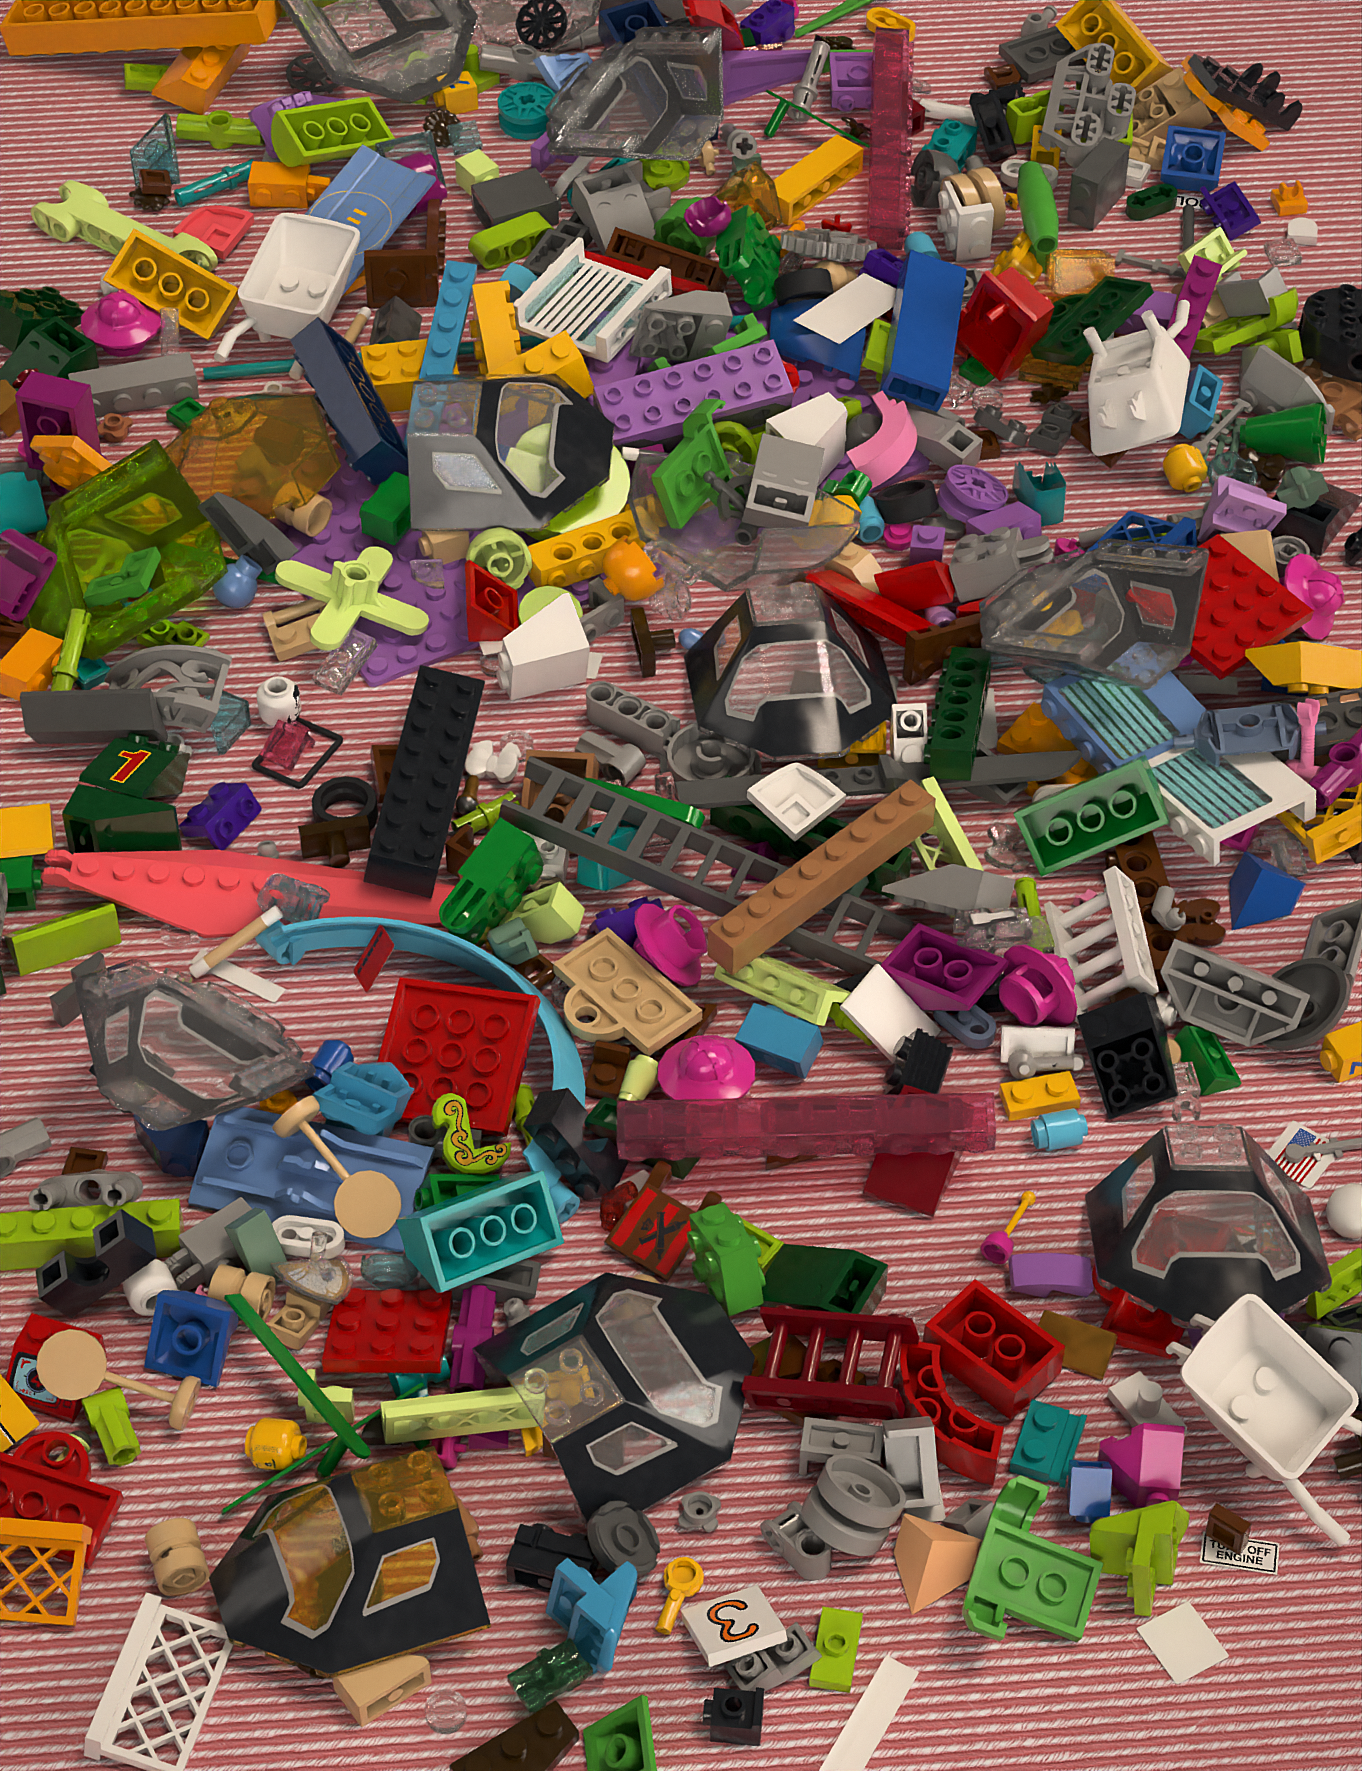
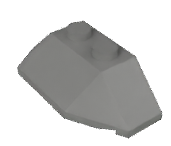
(1277, 385)
(1230, 996)

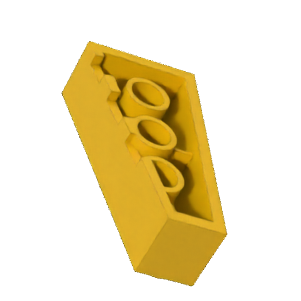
(493, 326)

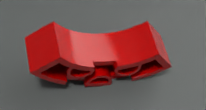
(961, 1438)

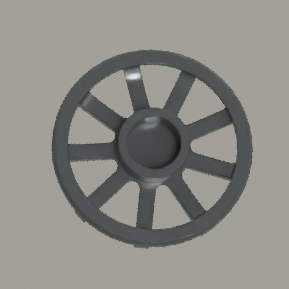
(312, 73)

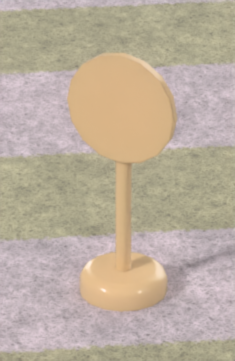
(364, 1201)
(75, 1365)

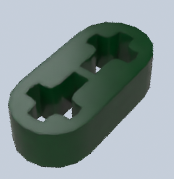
(1151, 202)

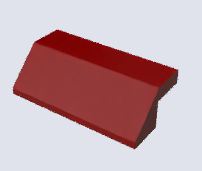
(868, 607)

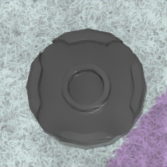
(622, 1536)

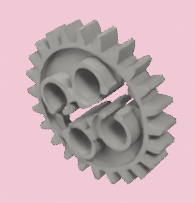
(826, 244)

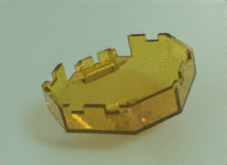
(257, 450)

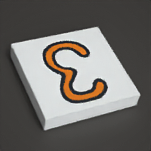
(733, 1625)

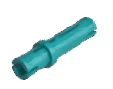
(186, 194)

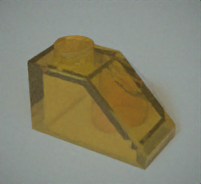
(755, 188)

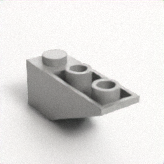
(945, 440)

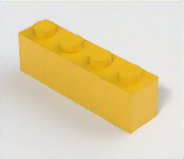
(817, 177)

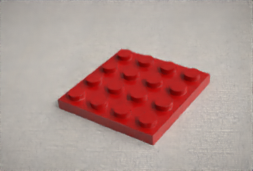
(1240, 610)
(460, 1044)

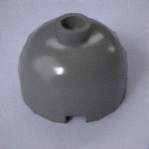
(929, 170)

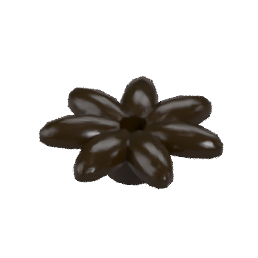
(856, 128)
(1048, 393)

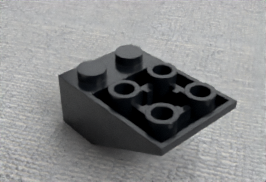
(1321, 521)
(1129, 1054)

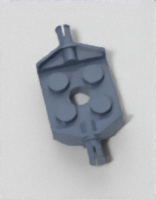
(1224, 732)

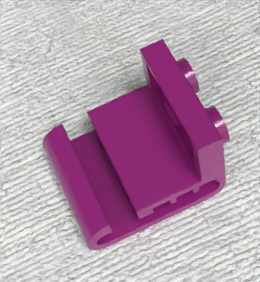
(22, 573)

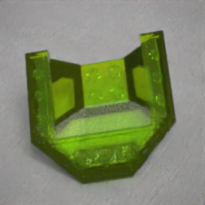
(114, 514)

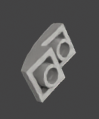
(776, 1663)

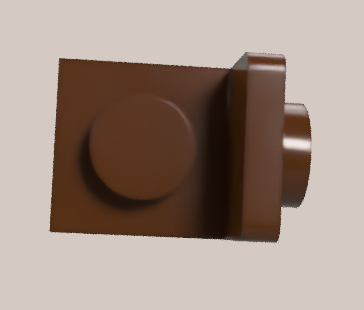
(607, 1070)

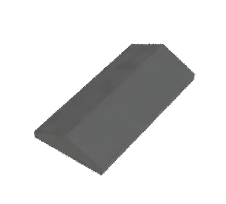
(91, 715)

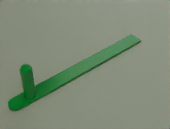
(782, 109)
(346, 1435)
(420, 1444)

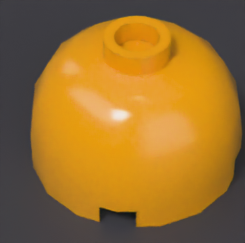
(629, 571)

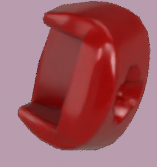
(836, 224)

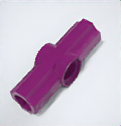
(1340, 772)
(473, 1329)

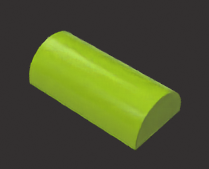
(327, 131)

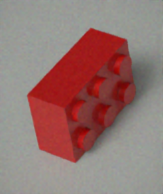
(994, 1348)

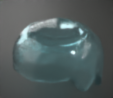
(1231, 466)
(388, 1271)

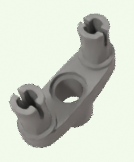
(73, 1190)

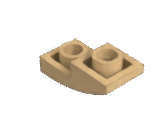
(298, 1319)

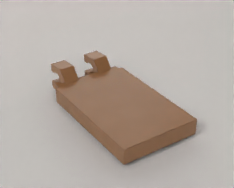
(1343, 396)

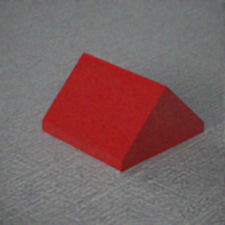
(917, 585)
(489, 605)

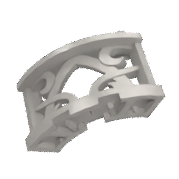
(179, 701)

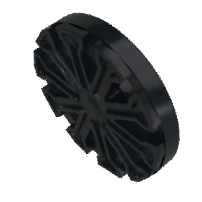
(541, 23)

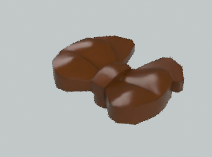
(1205, 929)

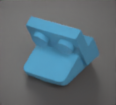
(365, 1097)
(592, 1611)

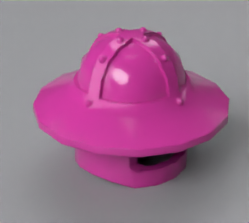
(120, 324)
(1317, 589)
(667, 944)
(1038, 987)
(706, 1069)

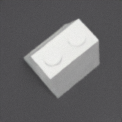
(815, 423)
(544, 652)

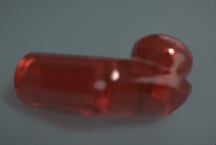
(613, 1204)

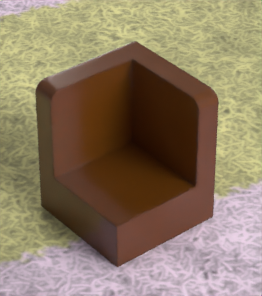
(459, 849)

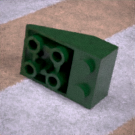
(30, 308)
(52, 349)
(118, 823)
(825, 1280)

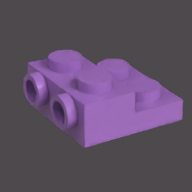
(850, 80)

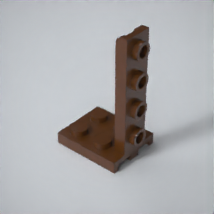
(409, 272)

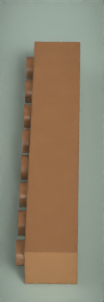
(820, 877)

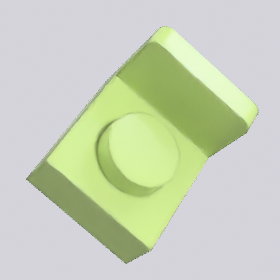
(340, 1397)

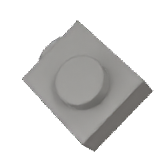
(606, 612)

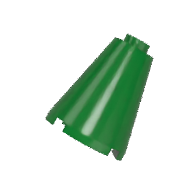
(1290, 432)

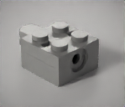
(989, 560)

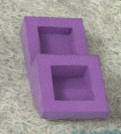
(1043, 1272)

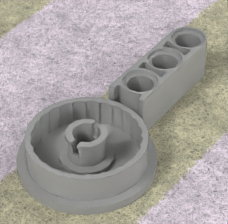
(682, 752)

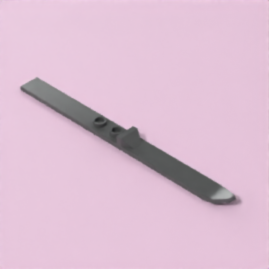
(888, 777)

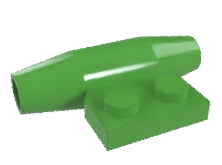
(1038, 210)

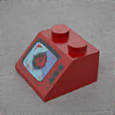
(23, 1374)

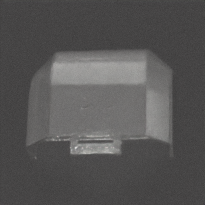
(707, 545)

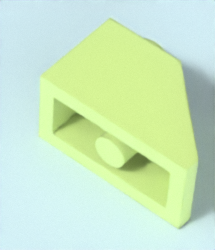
(549, 914)

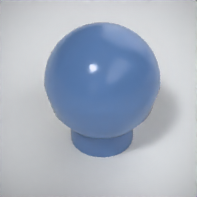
(239, 584)

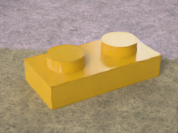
(1039, 1095)

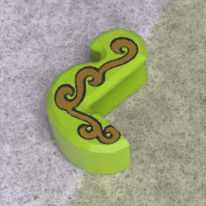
(458, 1145)

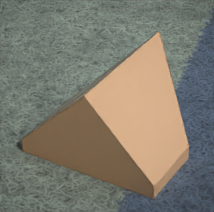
(932, 1560)

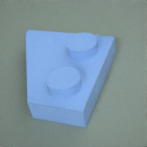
(559, 68)

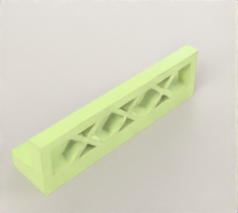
(949, 834)
(785, 988)
(454, 1415)

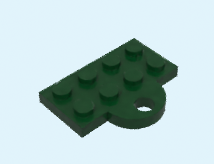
(1102, 308)

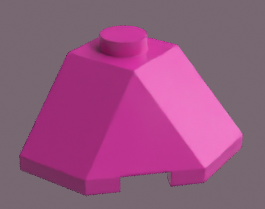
(1146, 1463)

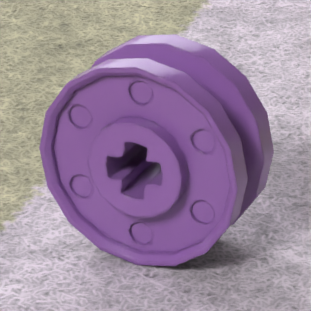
(970, 492)

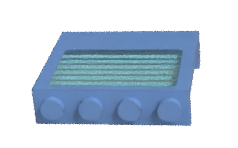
(1120, 722)

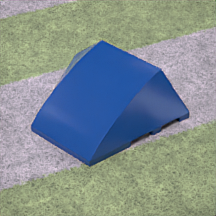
(804, 344)

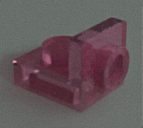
(287, 744)

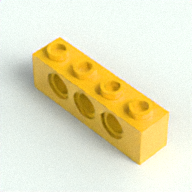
(579, 552)

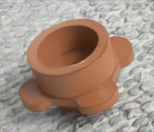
(114, 427)

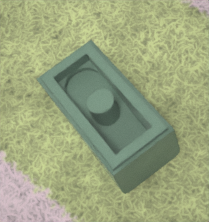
(256, 1242)

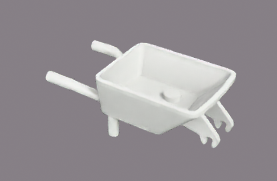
(294, 279)
(1137, 385)
(1269, 1396)

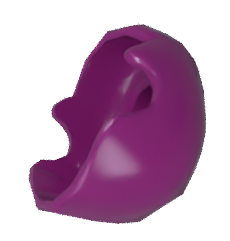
(708, 217)

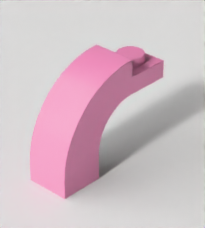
(890, 446)

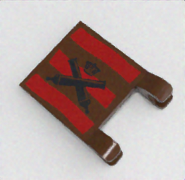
(656, 1226)

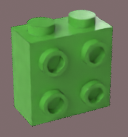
(726, 1258)

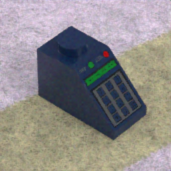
(175, 1149)

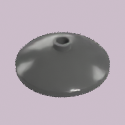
(1327, 1002)

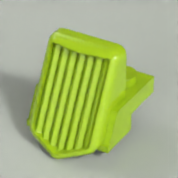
(1141, 1547)

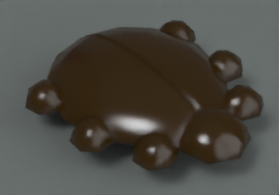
(154, 201)

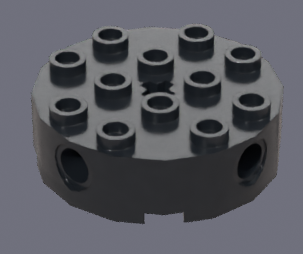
(1333, 331)

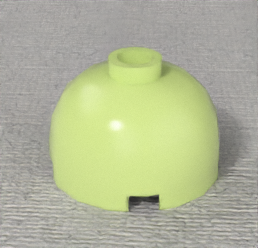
(502, 555)

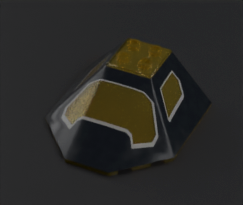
(353, 1569)

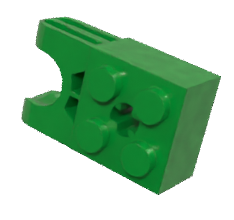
(750, 256)
(491, 883)

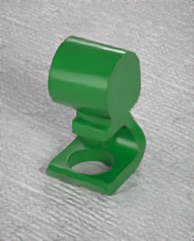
(853, 484)

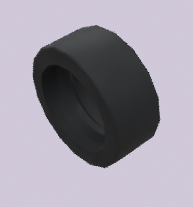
(803, 285)
(907, 501)
(341, 790)

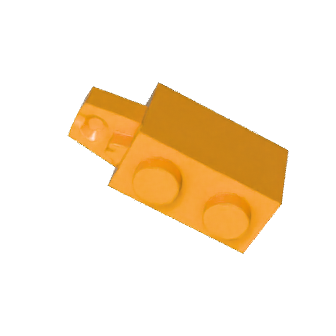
(283, 186)

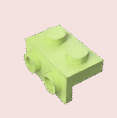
(1216, 248)

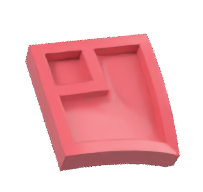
(217, 227)

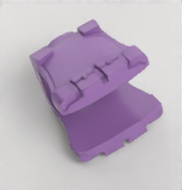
(263, 114)

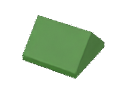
(622, 1739)

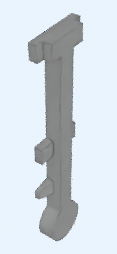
(1153, 266)
(1220, 428)
(1295, 1153)

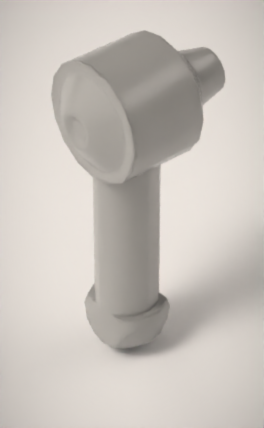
(1024, 1065)

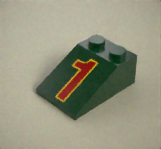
(138, 767)

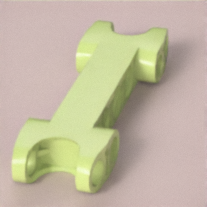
(88, 216)

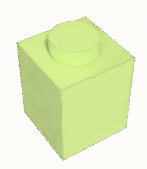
(475, 168)

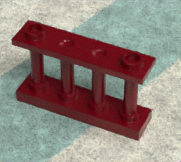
(842, 1396)

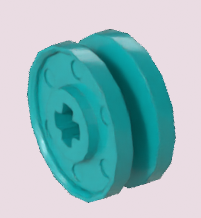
(523, 110)

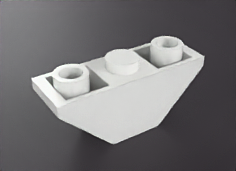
(908, 732)

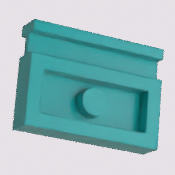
(1047, 1443)

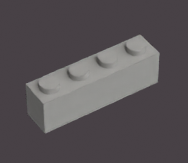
(140, 383)

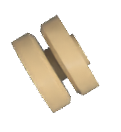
(980, 187)

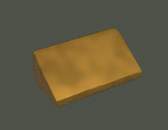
(1087, 1346)

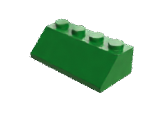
(1092, 815)

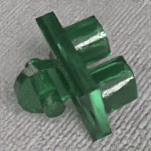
(549, 1675)

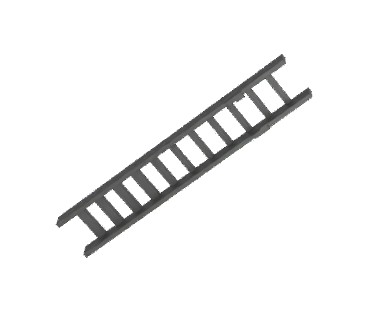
(683, 834)

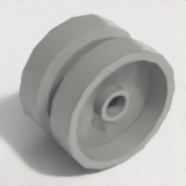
(853, 1505)

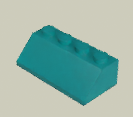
(481, 1230)

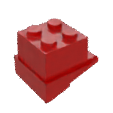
(1003, 321)

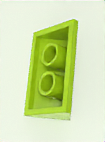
(64, 938)

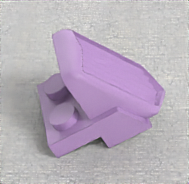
(1239, 508)

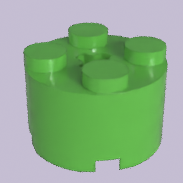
(674, 231)

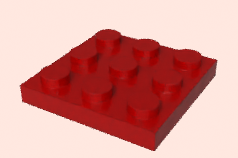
(388, 1331)

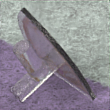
(317, 1277)

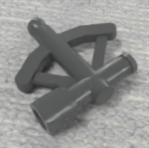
(745, 532)

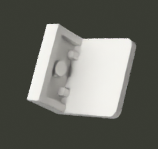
(965, 228)

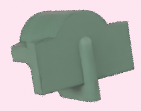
(1301, 487)
(512, 942)

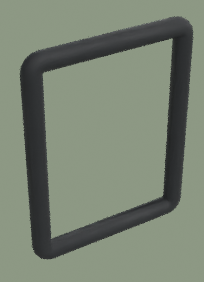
(339, 740)

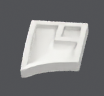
(796, 798)

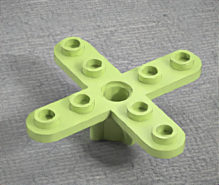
(351, 594)

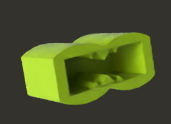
(1026, 112)

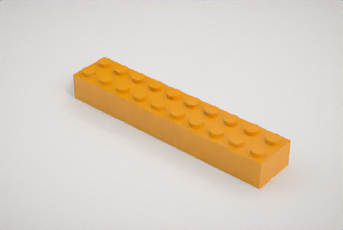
(134, 24)

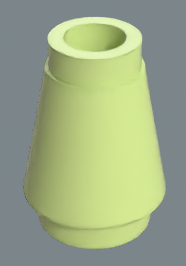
(639, 1079)

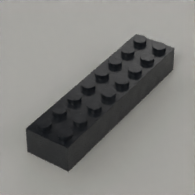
(424, 782)

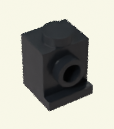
(735, 1716)

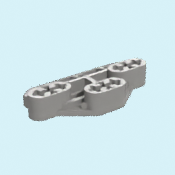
(1094, 104)

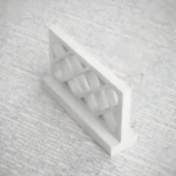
(126, 1677)

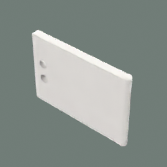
(885, 1011)

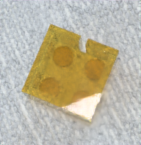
(1077, 270)

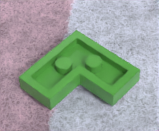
(129, 582)

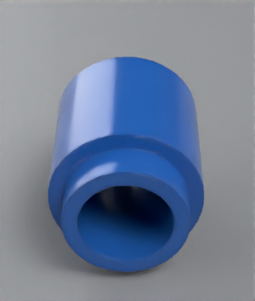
(328, 1058)

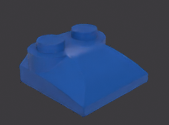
(1192, 158)
(190, 1335)

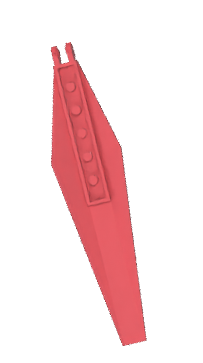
(220, 888)

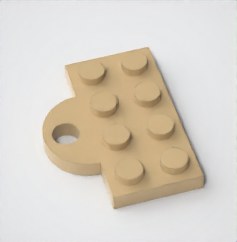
(622, 996)

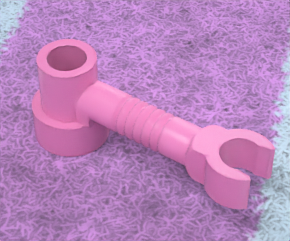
(1308, 717)

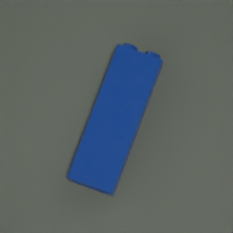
(923, 331)

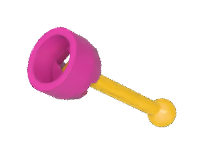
(1005, 1244)

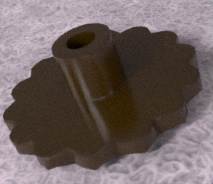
(438, 124)

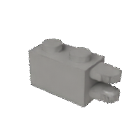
(206, 1248)

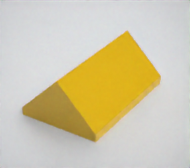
(26, 830)

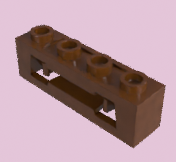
(653, 254)

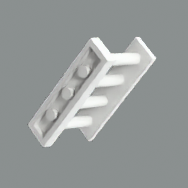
(1130, 947)

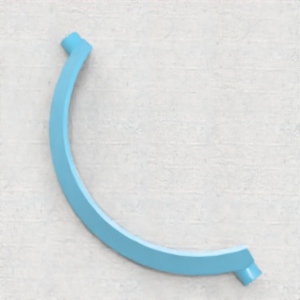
(291, 941)

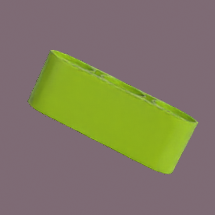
(508, 240)

